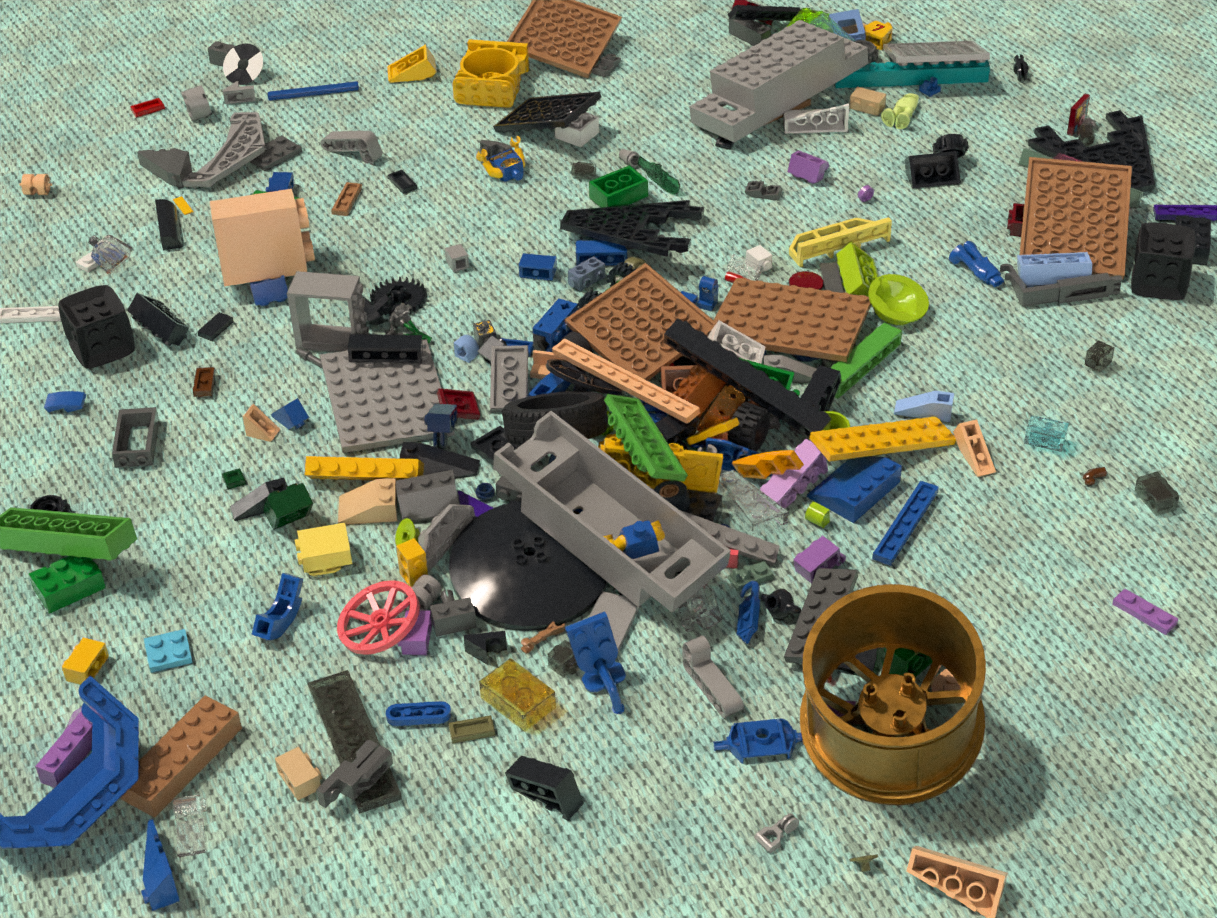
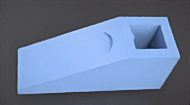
(925, 405)

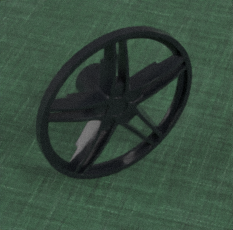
(582, 380)

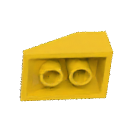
(412, 67)

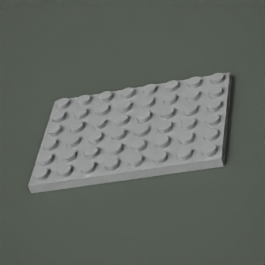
(380, 400)

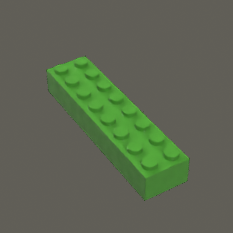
(65, 533)

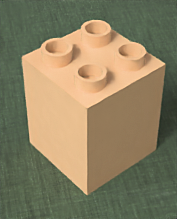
(261, 236)

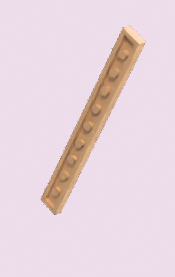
(626, 381)

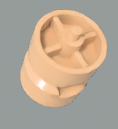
(35, 184)

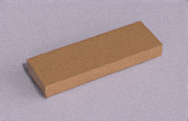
(346, 199)

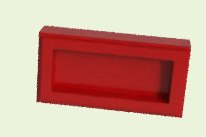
(147, 107)

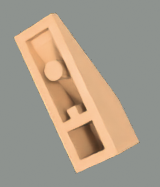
(973, 447)

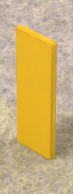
(183, 206)

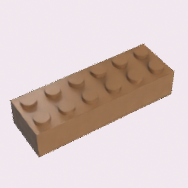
(182, 754)

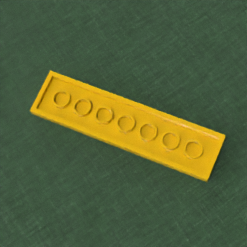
(882, 438)

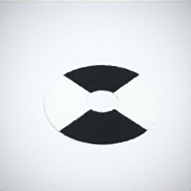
(237, 53)

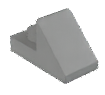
(238, 94)

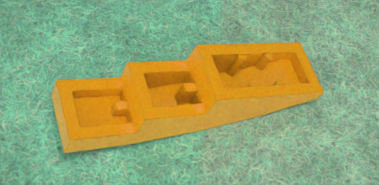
(767, 463)

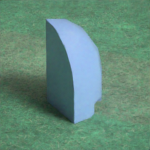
(466, 348)

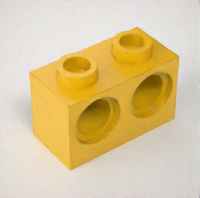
(411, 561)

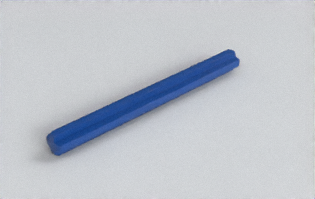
(314, 90)

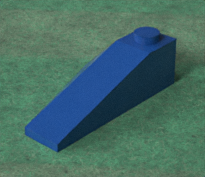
(730, 452)
(157, 875)

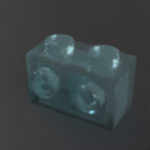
(1046, 433)

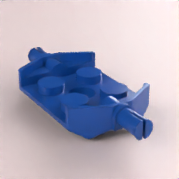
(746, 744)

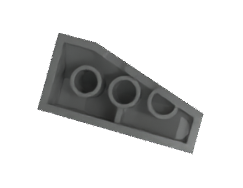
(168, 165)

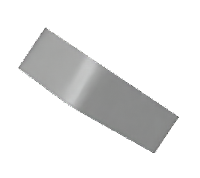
(361, 141)
(707, 676)

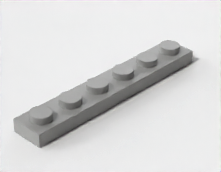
(746, 544)

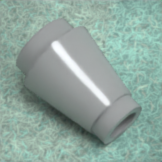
(629, 157)

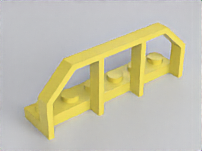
(864, 232)

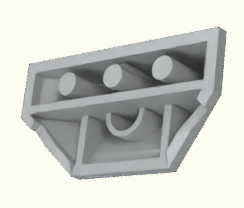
(443, 531)

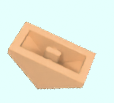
(259, 425)

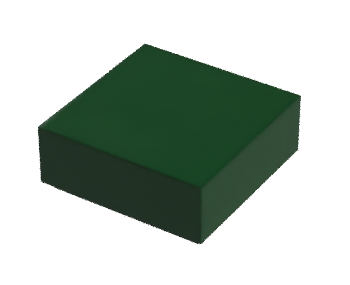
(233, 478)

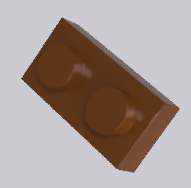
(204, 381)

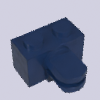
(441, 420)

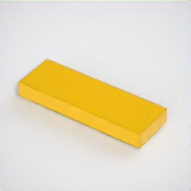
(713, 431)

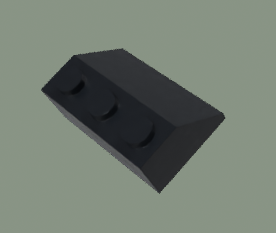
(932, 169)

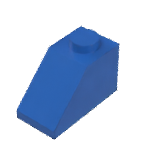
(291, 415)

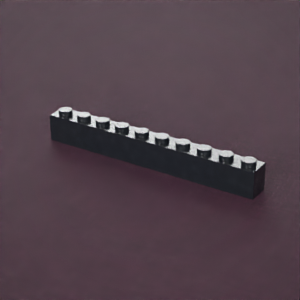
(745, 378)

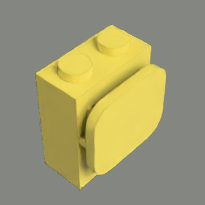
(323, 549)

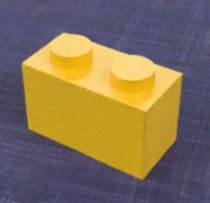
(85, 660)

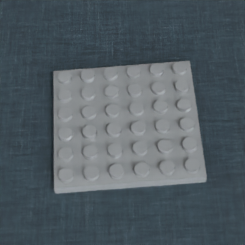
(936, 52)

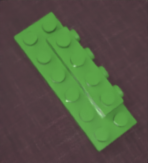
(643, 439)

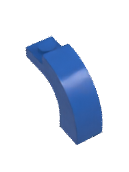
(283, 610)

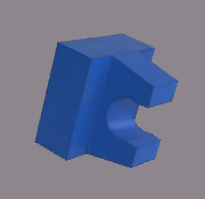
(930, 87)

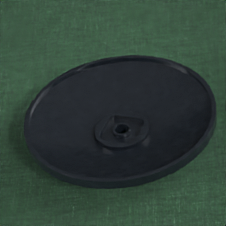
(518, 588)

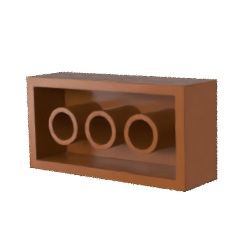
(699, 388)

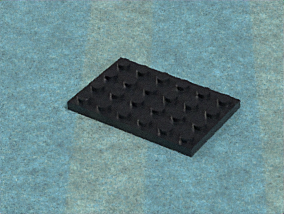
(547, 112)

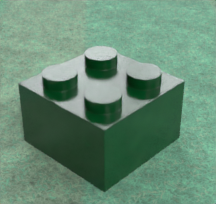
(288, 505)

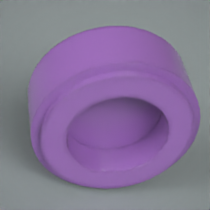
(866, 193)

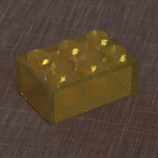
(517, 694)

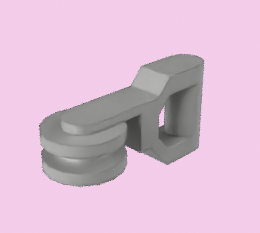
(788, 824)

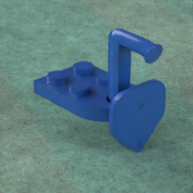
(596, 656)

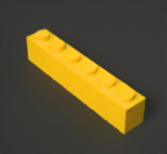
(362, 468)

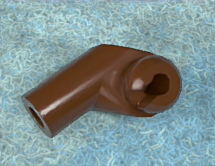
(1094, 473)

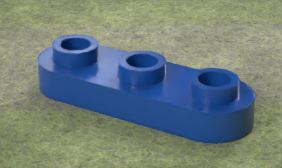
(407, 713)

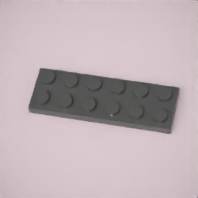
(825, 590)

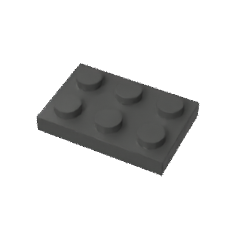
(276, 153)

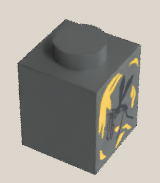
(483, 331)

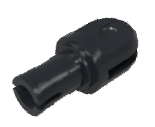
(1020, 67)

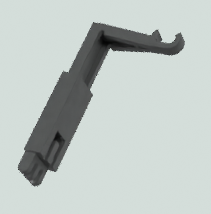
(1065, 289)

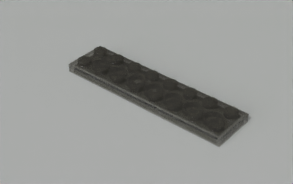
(348, 730)

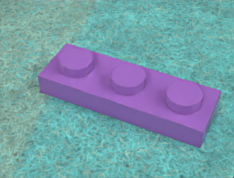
(1145, 611)

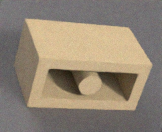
(867, 101)
(298, 773)

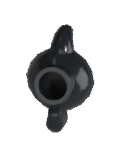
(780, 604)

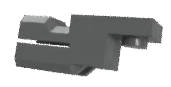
(357, 776)

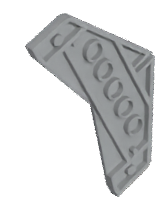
(242, 145)

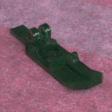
(659, 176)

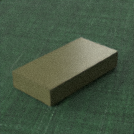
(471, 729)

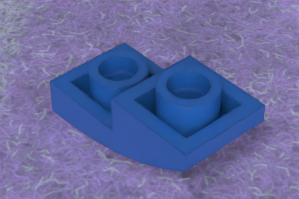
(67, 400)

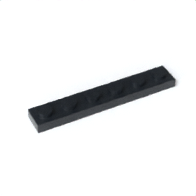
(771, 13)

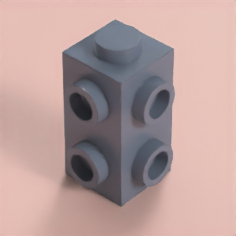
(586, 273)

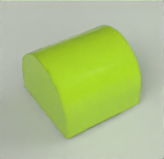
(818, 514)

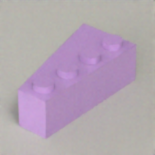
(786, 486)

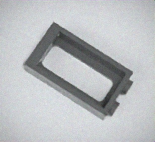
(135, 418)

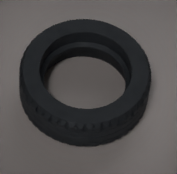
(580, 409)

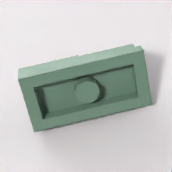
(757, 572)

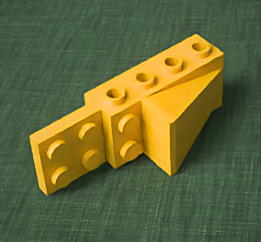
(701, 467)

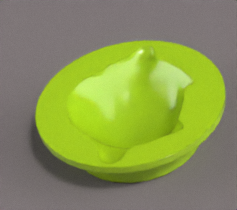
(898, 299)

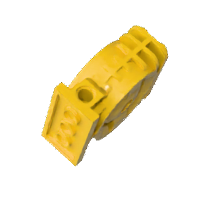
(490, 73)

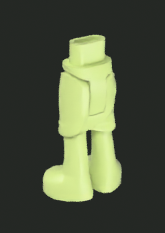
(901, 112)

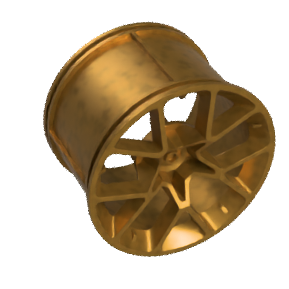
(892, 705)

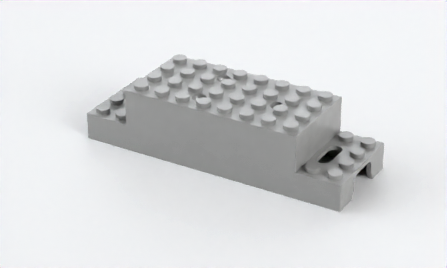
(775, 78)
(610, 500)

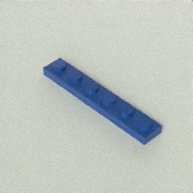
(905, 523)

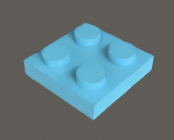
(168, 650)

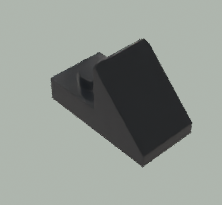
(480, 644)

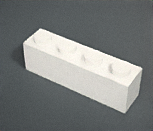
(817, 120)

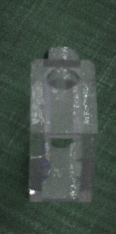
(109, 252)

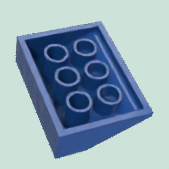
(857, 486)

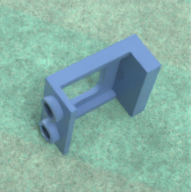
(850, 18)

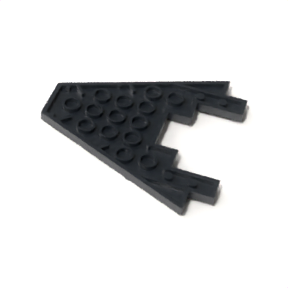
(1126, 147)
(628, 225)

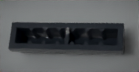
(168, 224)

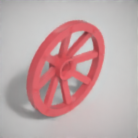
(380, 620)

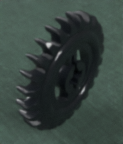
(400, 292)

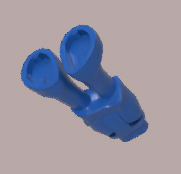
(980, 266)

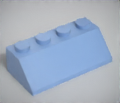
(1048, 268)

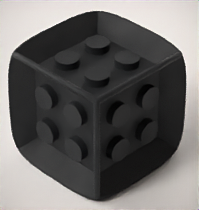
(1163, 261)
(96, 326)

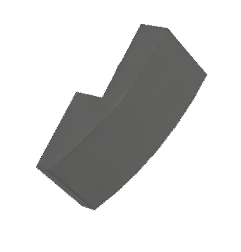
(607, 65)
(493, 147)
(758, 190)

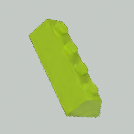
(856, 269)

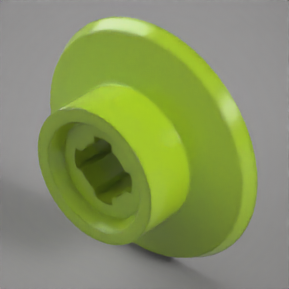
(406, 531)

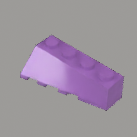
(66, 751)

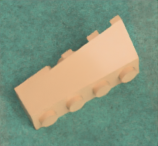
(960, 879)

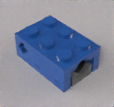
(552, 325)

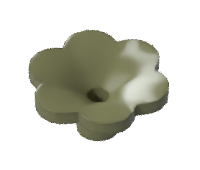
(864, 861)

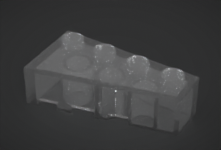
(750, 506)

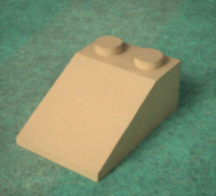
(369, 503)

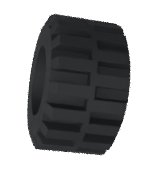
(752, 428)

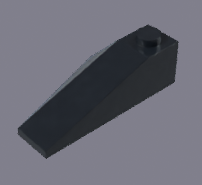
(440, 460)

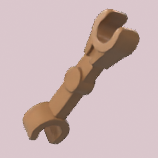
(552, 629)

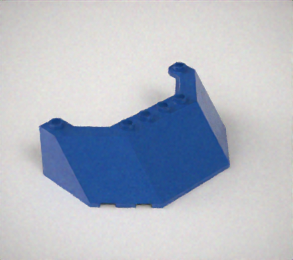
(91, 786)

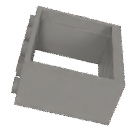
(325, 286)

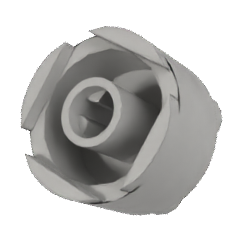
(196, 103)

